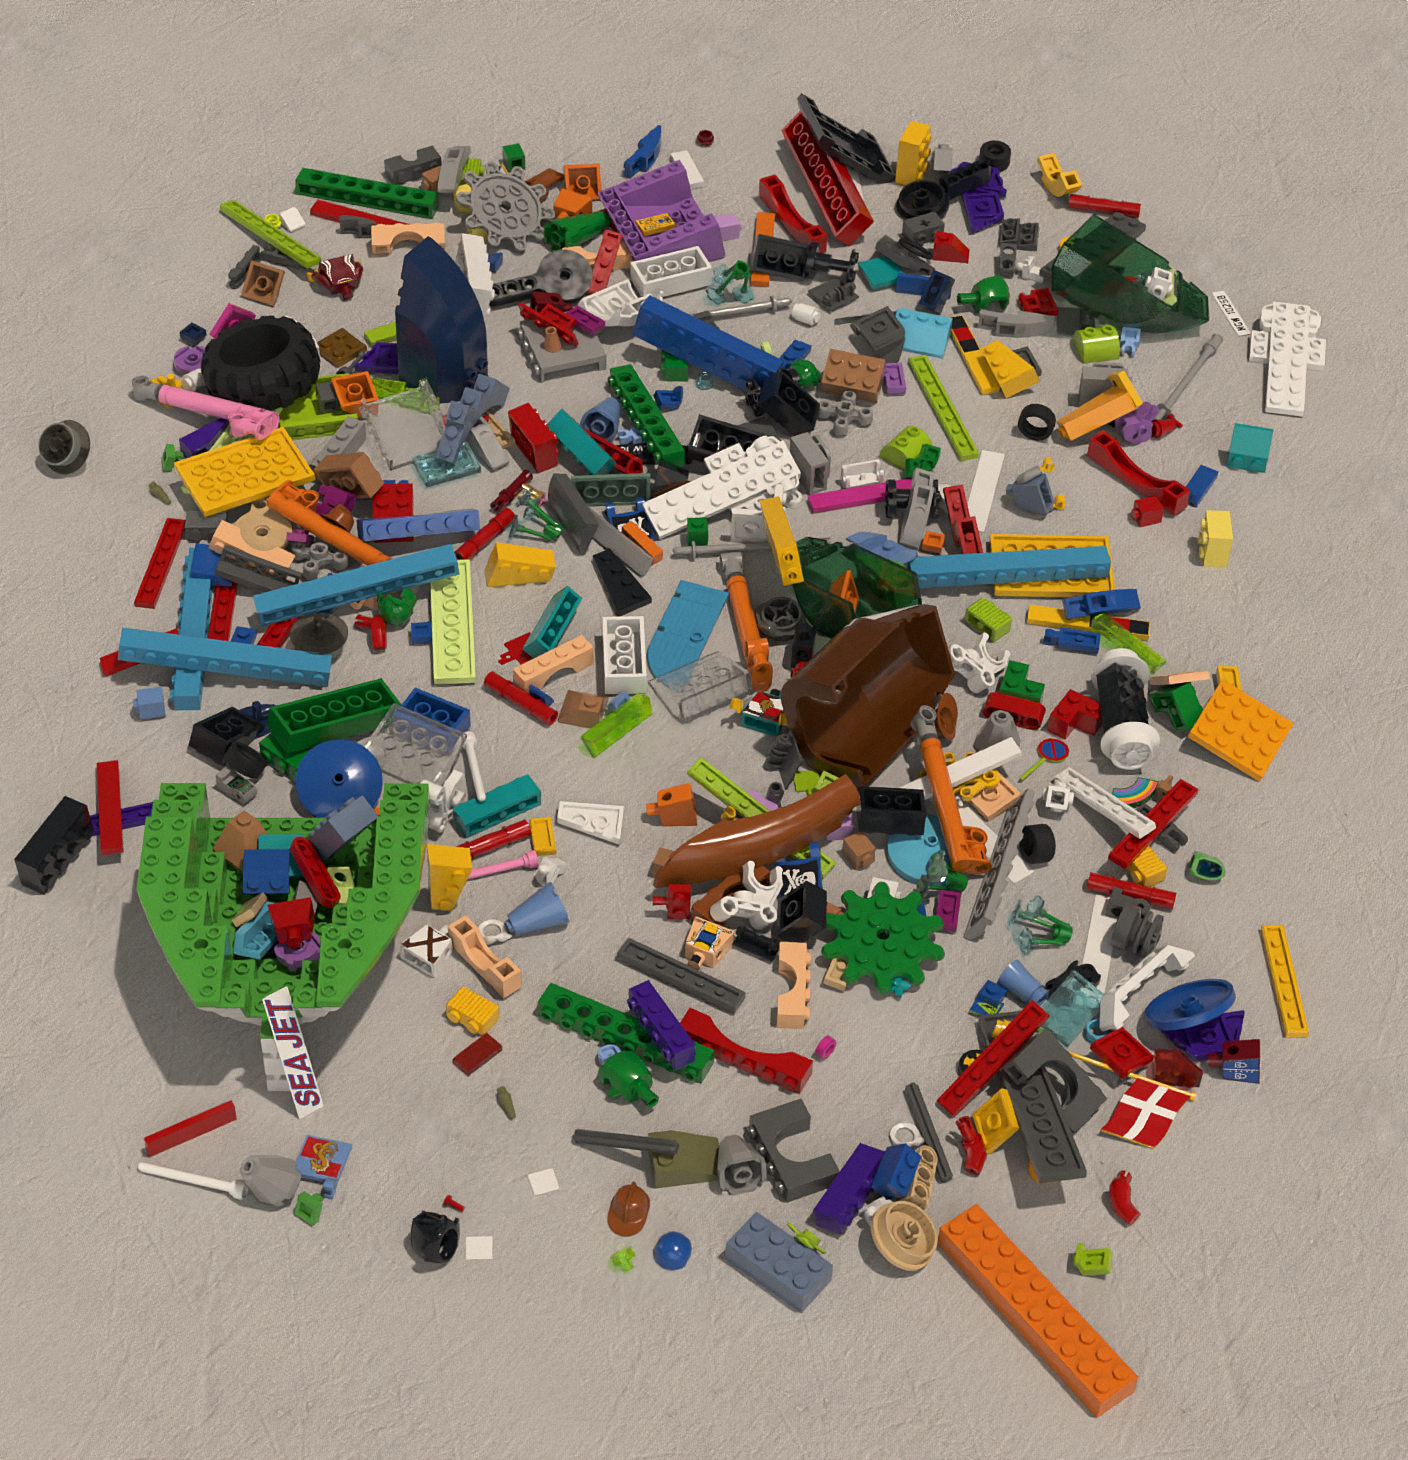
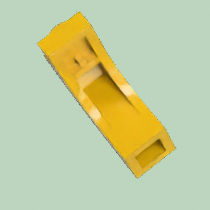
(1054, 178)

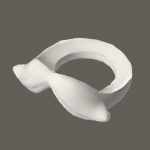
(503, 936)
(918, 1139)

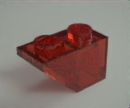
(1175, 1069)

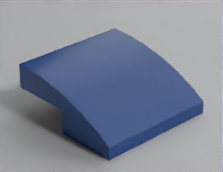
(205, 564)

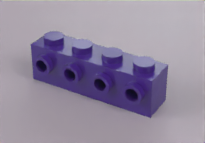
(661, 1025)
(848, 1189)

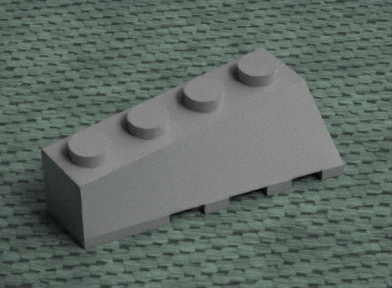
(346, 440)

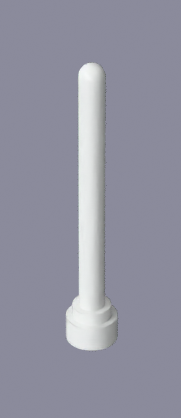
(469, 746)
(238, 1188)

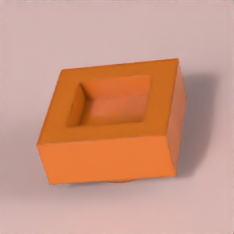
(933, 542)

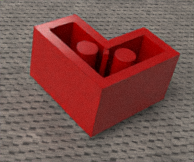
(1073, 712)

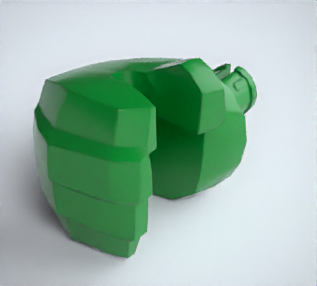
(984, 291)
(628, 1078)

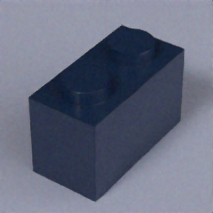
(936, 291)

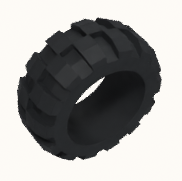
(261, 363)

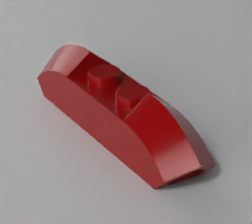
(625, 461)

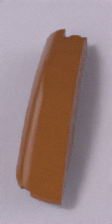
(759, 838)

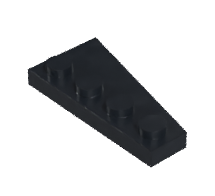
(622, 587)

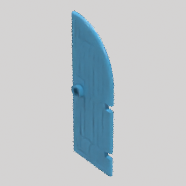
(686, 627)

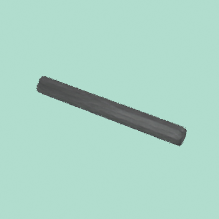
(928, 1130)
(626, 1141)

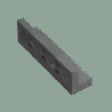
(256, 576)

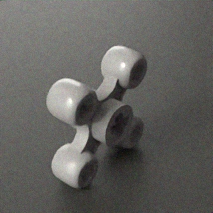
(845, 413)
(319, 557)

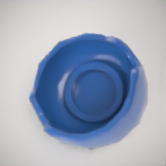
(673, 1250)

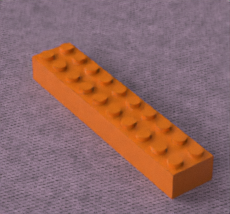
(1037, 1310)

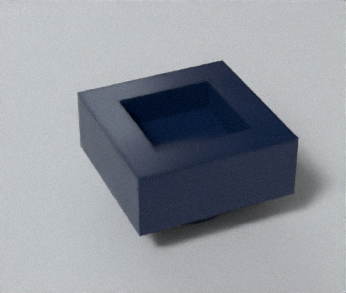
(193, 333)

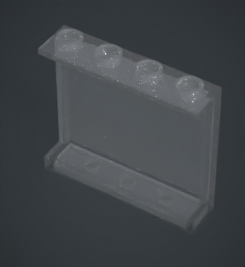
(405, 425)

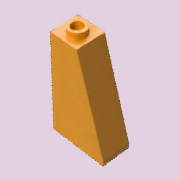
(1095, 413)

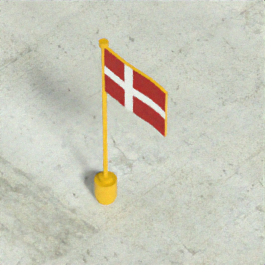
(1144, 1109)

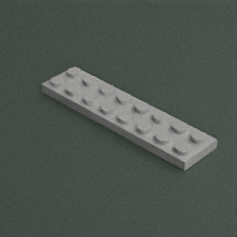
(1001, 858)

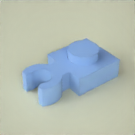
(1129, 340)
(629, 436)

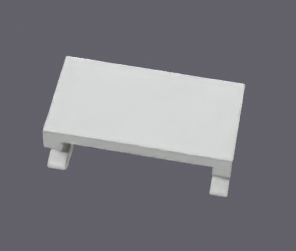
(861, 474)

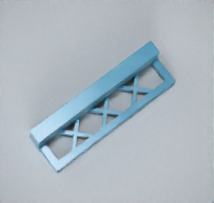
(256, 935)

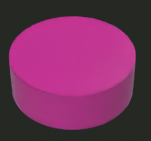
(825, 1047)

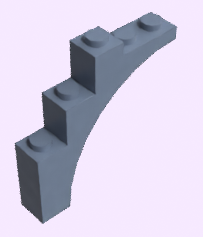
(464, 415)

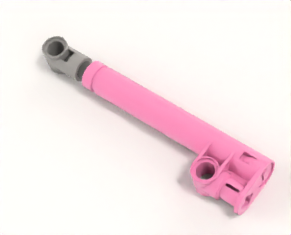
(242, 418)

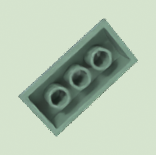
(613, 488)

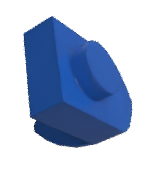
(669, 398)

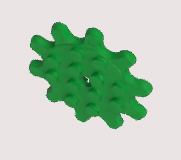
(878, 958)

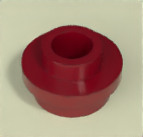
(705, 137)

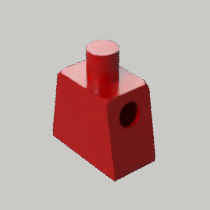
(292, 921)

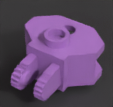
(1137, 423)

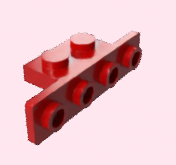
(552, 317)

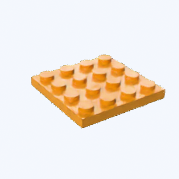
(1240, 730)

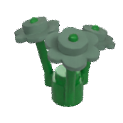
(937, 871)

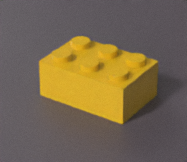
(913, 153)

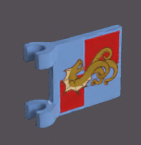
(323, 1161)

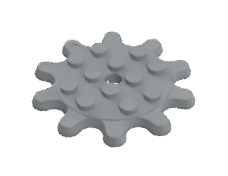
(509, 190)

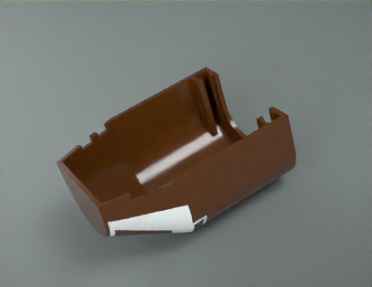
(864, 688)

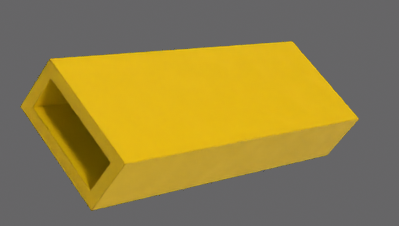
(781, 541)

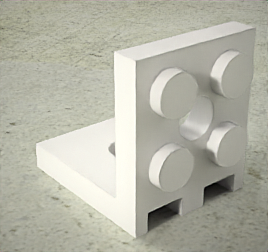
(744, 517)

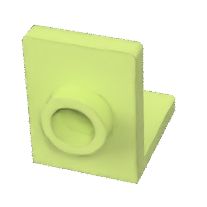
(343, 887)

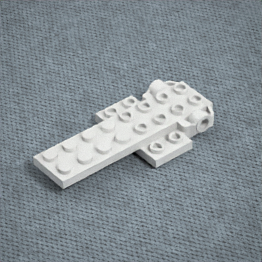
(1289, 349)
(734, 481)

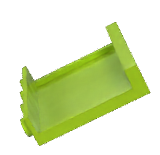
(304, 419)

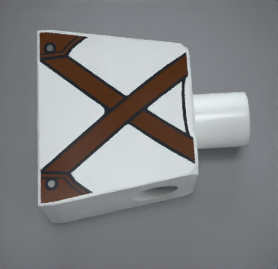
(428, 949)

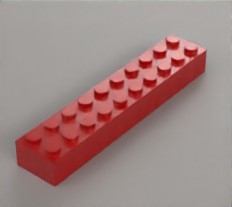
(829, 183)

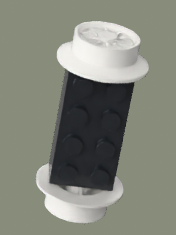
(1127, 734)

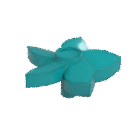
(899, 986)

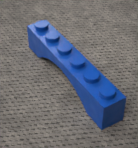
(418, 525)

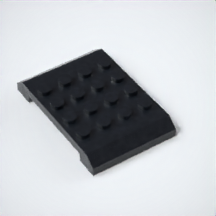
(855, 149)

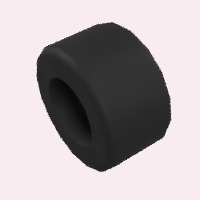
(996, 153)
(1037, 844)

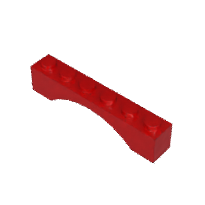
(776, 198)
(1110, 455)
(784, 1069)

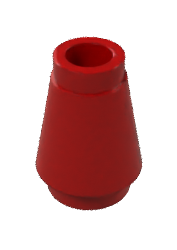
(1162, 427)

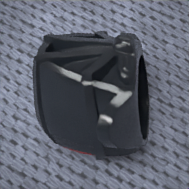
(430, 1232)

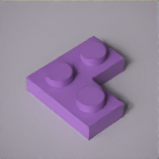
(894, 378)

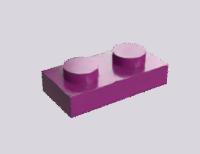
(586, 320)
(300, 536)
(948, 909)

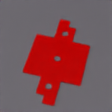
(515, 650)

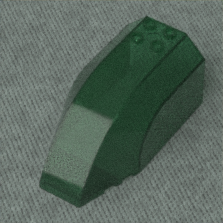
(1093, 274)
(879, 583)

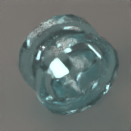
(704, 380)

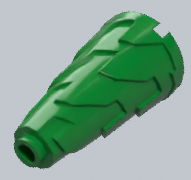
(575, 230)

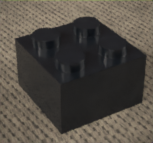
(802, 913)

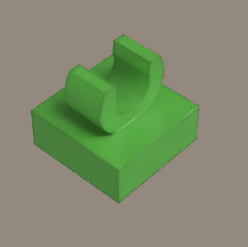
(170, 456)
(309, 1207)

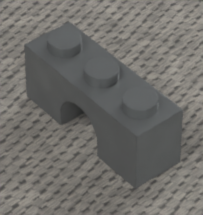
(402, 171)

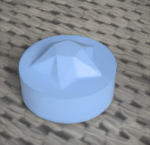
(606, 1051)

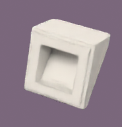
(292, 219)

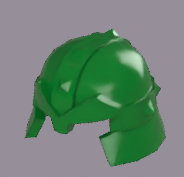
(807, 371)
(396, 610)

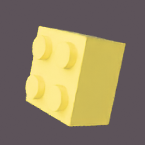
(1215, 538)

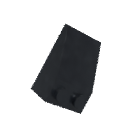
(216, 733)

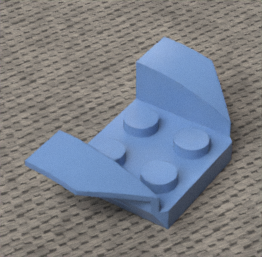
(886, 548)

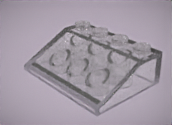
(702, 687)
(415, 747)

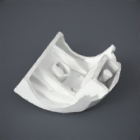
(616, 304)

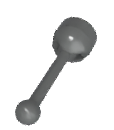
(343, 370)

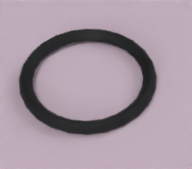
(903, 242)

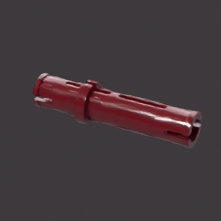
(507, 495)

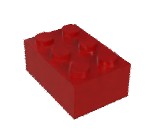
(533, 437)
(394, 501)

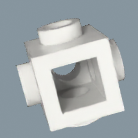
(1159, 283)
(1055, 804)

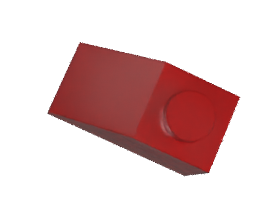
(949, 248)

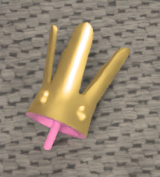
(535, 494)

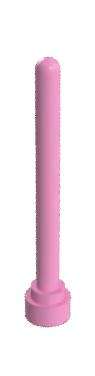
(527, 860)

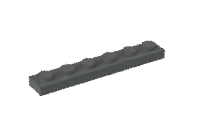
(681, 975)

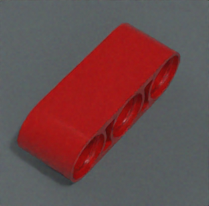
(1024, 712)

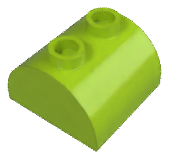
(1097, 344)
(904, 446)

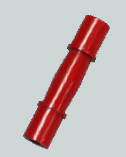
(1104, 205)
(485, 535)
(521, 698)
(499, 838)
(1153, 896)

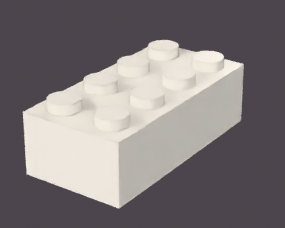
(671, 272)
(624, 654)

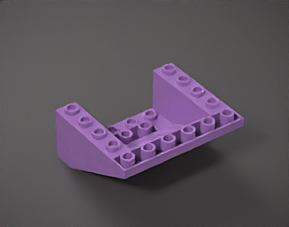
(660, 193)

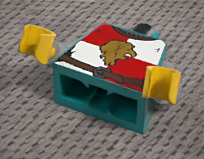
(762, 712)

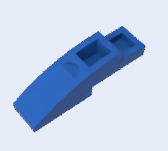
(647, 154)
(1101, 602)

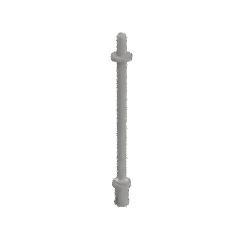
(773, 304)
(1209, 349)
(693, 549)

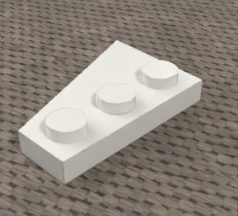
(593, 819)

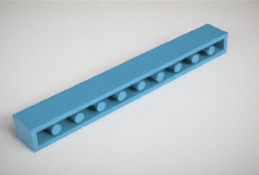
(1011, 566)
(356, 585)
(194, 623)
(224, 657)

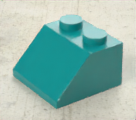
(1249, 447)

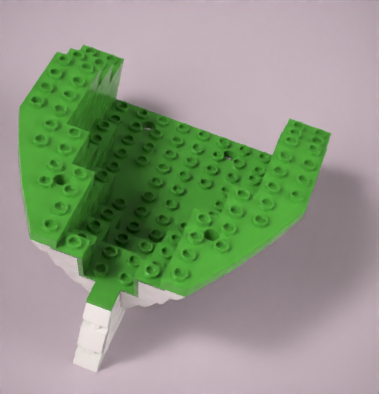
(196, 894)

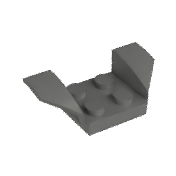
(882, 334)

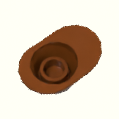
(341, 517)
(946, 717)
(628, 1210)

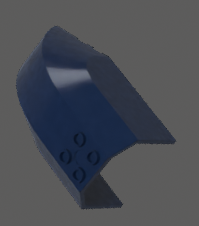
(439, 324)

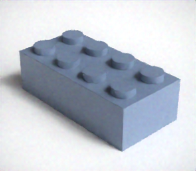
(342, 827)
(779, 1262)

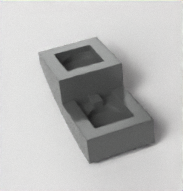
(356, 225)

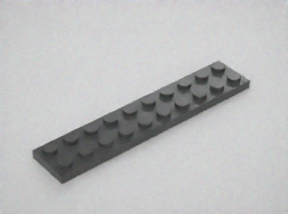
(1039, 1118)

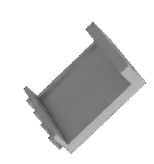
(586, 353)

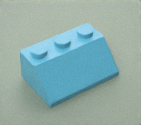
(925, 332)

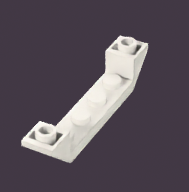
(1111, 1009)

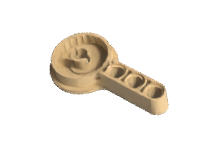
(264, 521)
(907, 1219)

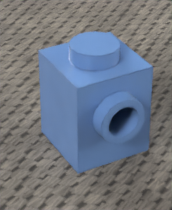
(150, 703)

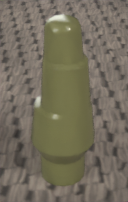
(159, 492)
(506, 1101)

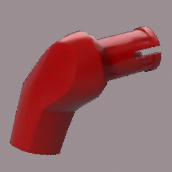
(378, 630)
(973, 1146)
(1121, 1198)

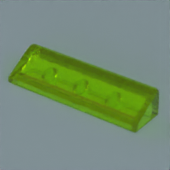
(1124, 639)
(617, 724)

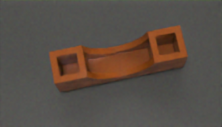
(727, 887)

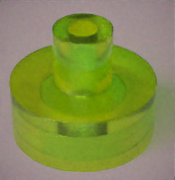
(624, 1257)

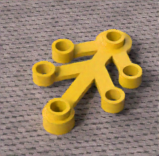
(983, 780)

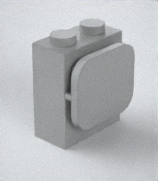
(1095, 380)
(812, 460)

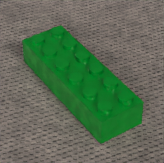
(330, 715)

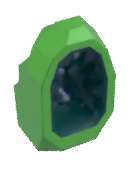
(1206, 866)

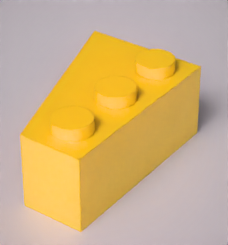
(1009, 369)
(518, 565)
(447, 874)

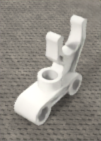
(977, 664)
(443, 800)
(751, 904)

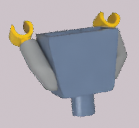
(1034, 492)

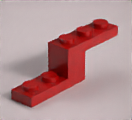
(963, 526)

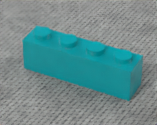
(581, 444)
(552, 622)
(500, 805)

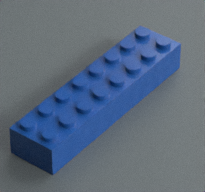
(703, 344)

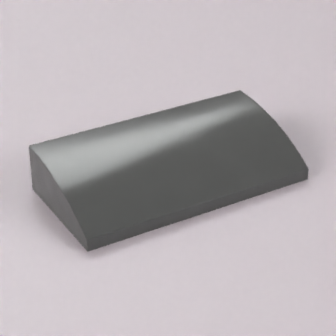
(572, 511)

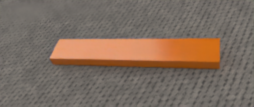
(764, 226)

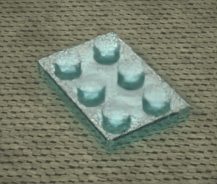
(436, 471)
(1071, 1008)

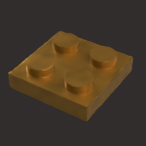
(340, 347)

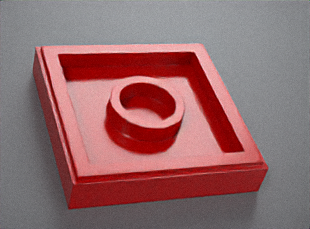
(1121, 1052)

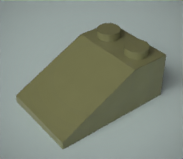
(692, 1163)

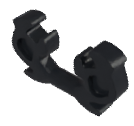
(1085, 970)

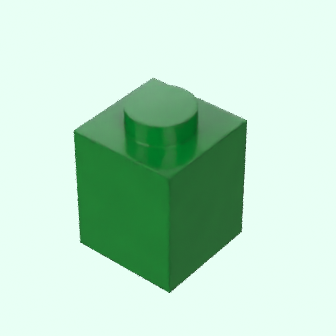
(513, 156)
(697, 531)

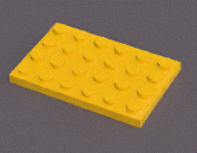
(243, 471)
(1050, 588)

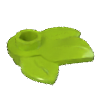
(807, 1238)

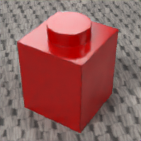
(1147, 511)

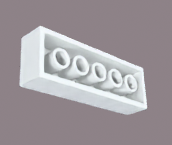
(475, 266)

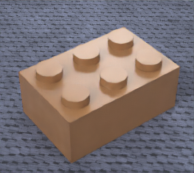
(854, 373)
(351, 473)

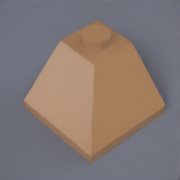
(262, 283)
(582, 709)
(239, 835)

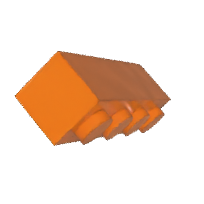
(641, 539)

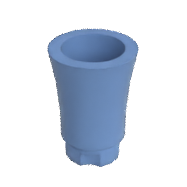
(1022, 983)

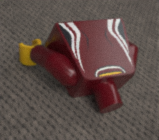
(338, 275)

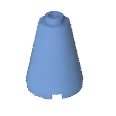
(603, 419)
(538, 912)

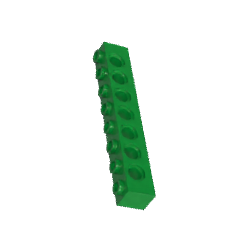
(367, 193)
(646, 415)
(614, 1028)

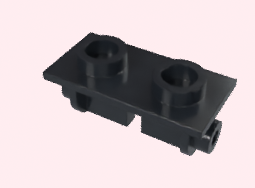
(756, 944)

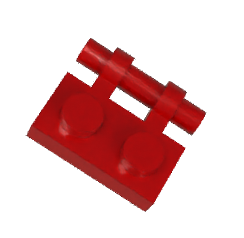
(1042, 302)

